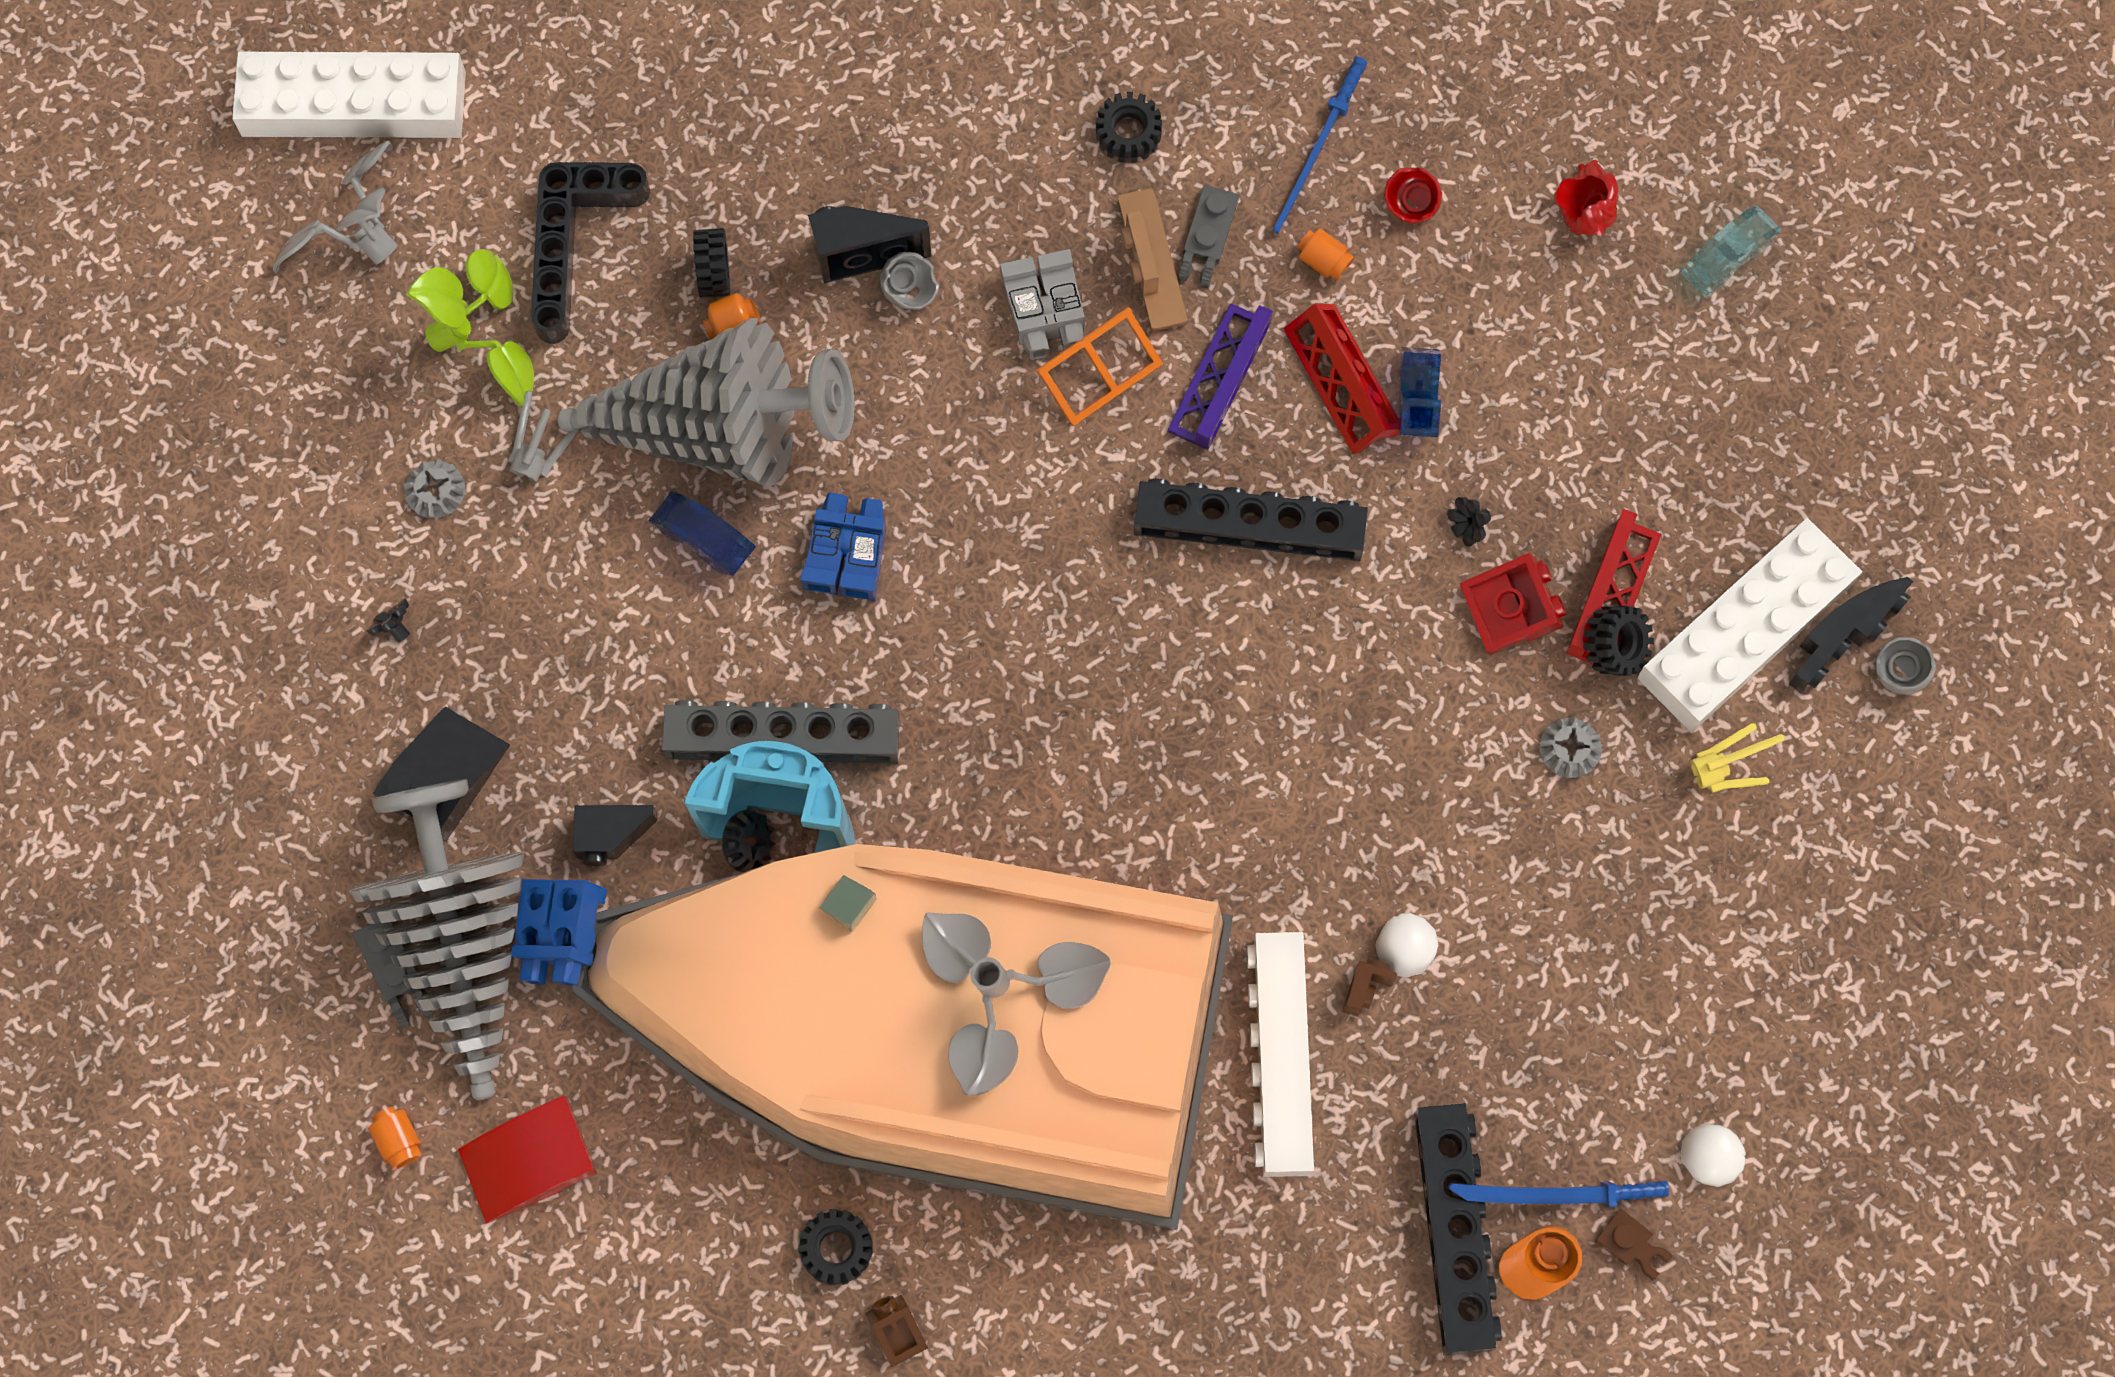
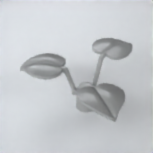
(369, 235)
(961, 944)

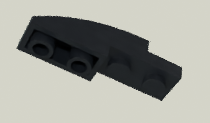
(1855, 620)

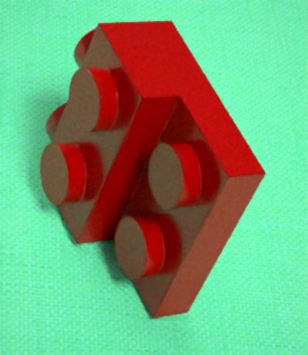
(1513, 603)

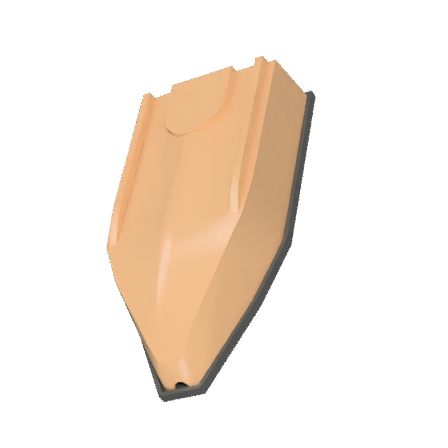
(850, 1032)

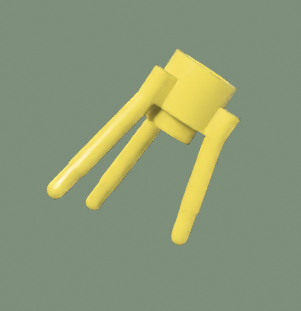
(1714, 768)

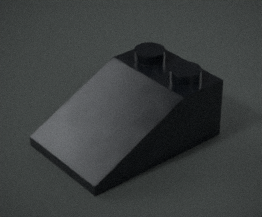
(861, 240)
(445, 752)

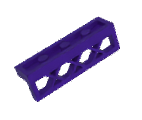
(1232, 375)

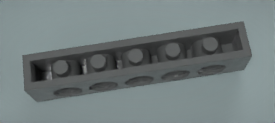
(878, 747)

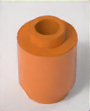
(1325, 254)
(395, 1137)

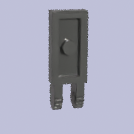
(1209, 231)
(384, 970)

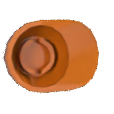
(1541, 1262)

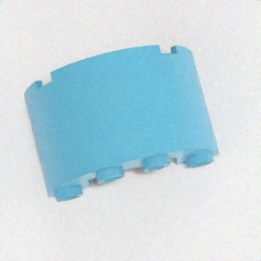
(771, 779)

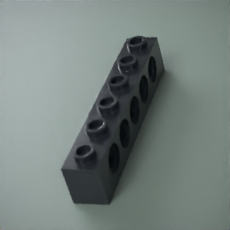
(1267, 534)
(1456, 1333)

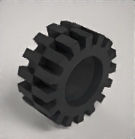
(1123, 108)
(711, 262)
(1633, 640)
(825, 1224)

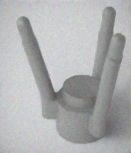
(530, 459)

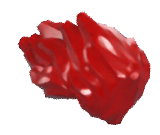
(1588, 200)

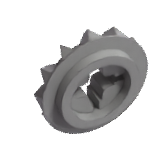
(450, 493)
(1557, 757)

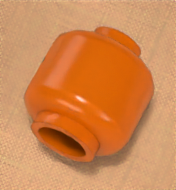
(729, 313)

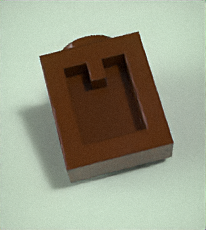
(1360, 990)
(896, 1329)

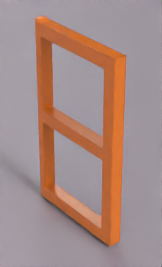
(1115, 390)

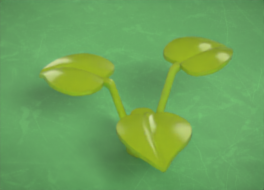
(442, 297)

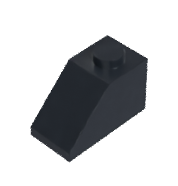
(608, 830)

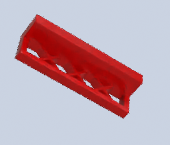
(1351, 367)
(1605, 574)

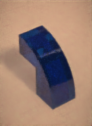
(1419, 392)
(703, 532)

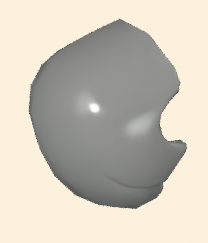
(903, 274)
(1912, 658)

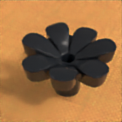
(1469, 520)
(391, 622)

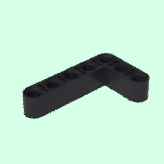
(562, 234)

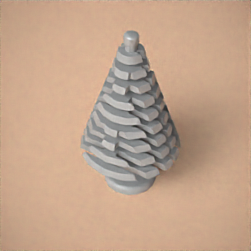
(721, 405)
(448, 925)

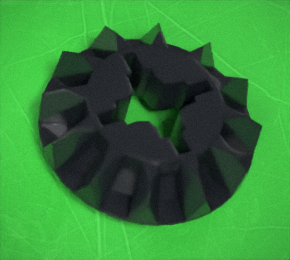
(743, 825)

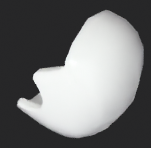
(1407, 944)
(1713, 1154)

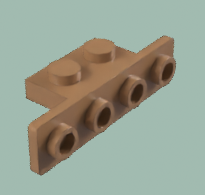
(1152, 259)

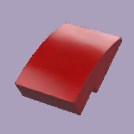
(527, 1159)

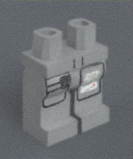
(1046, 316)

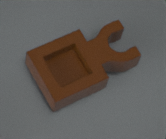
(1628, 1241)

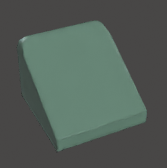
(848, 902)

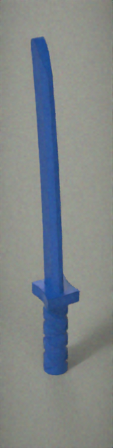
(1337, 106)
(1607, 1193)

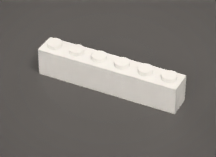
(1282, 1055)

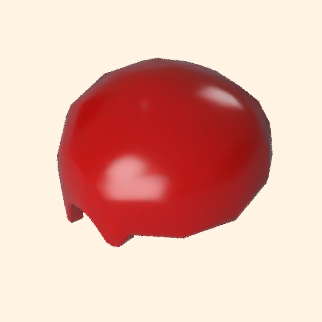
(1419, 188)

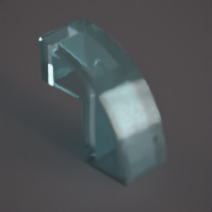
(1729, 249)

